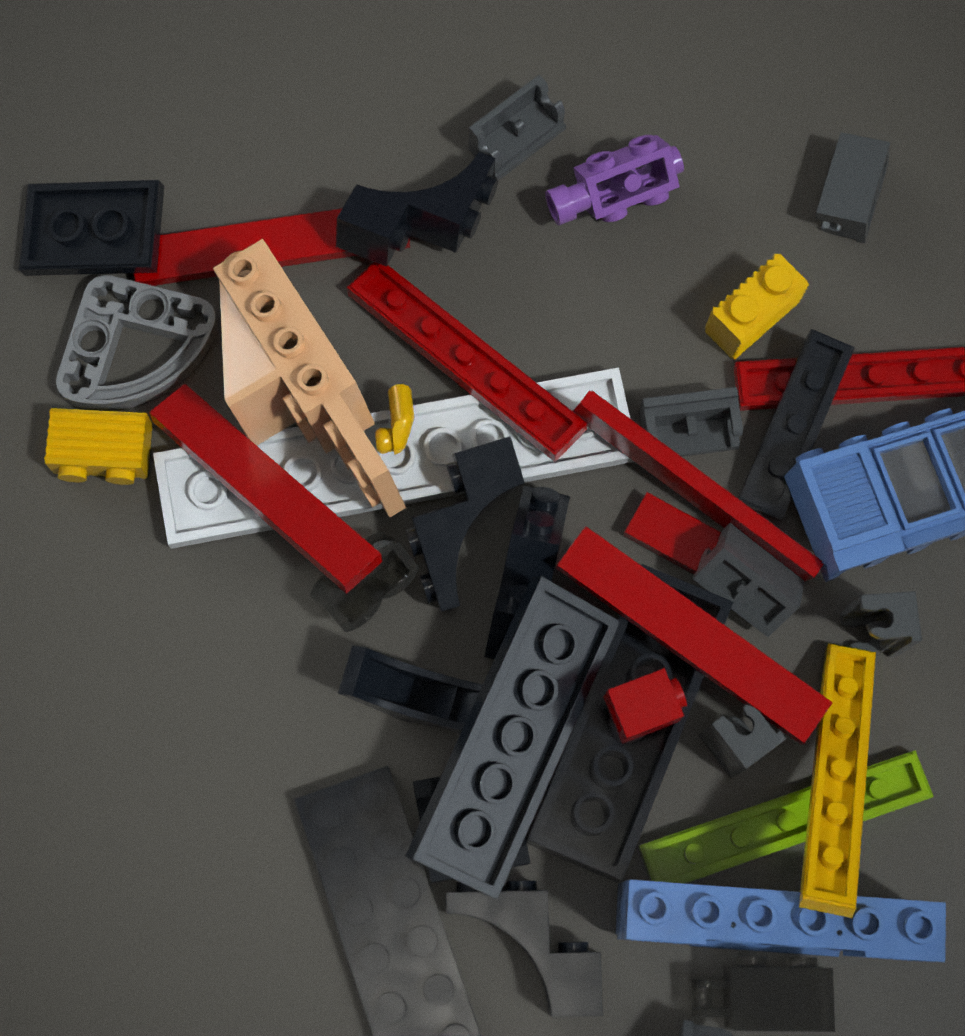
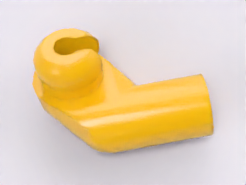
(402, 419)

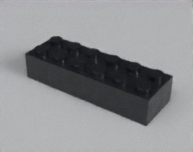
(605, 786)

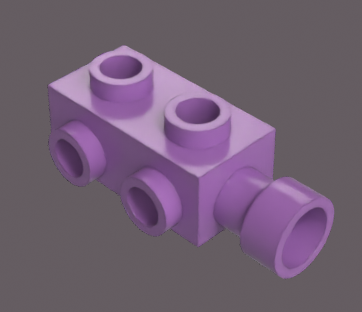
(621, 183)

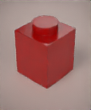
(645, 705)

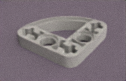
(111, 322)

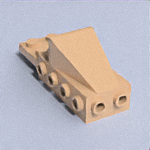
(288, 372)

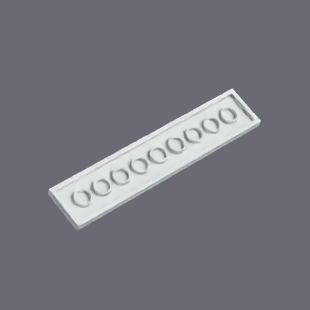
(204, 510)

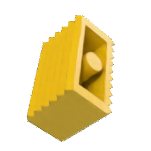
(755, 306)
(98, 445)

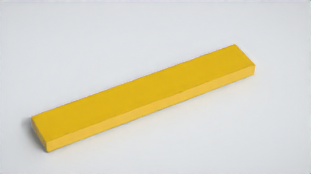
(838, 783)

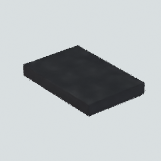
(92, 228)

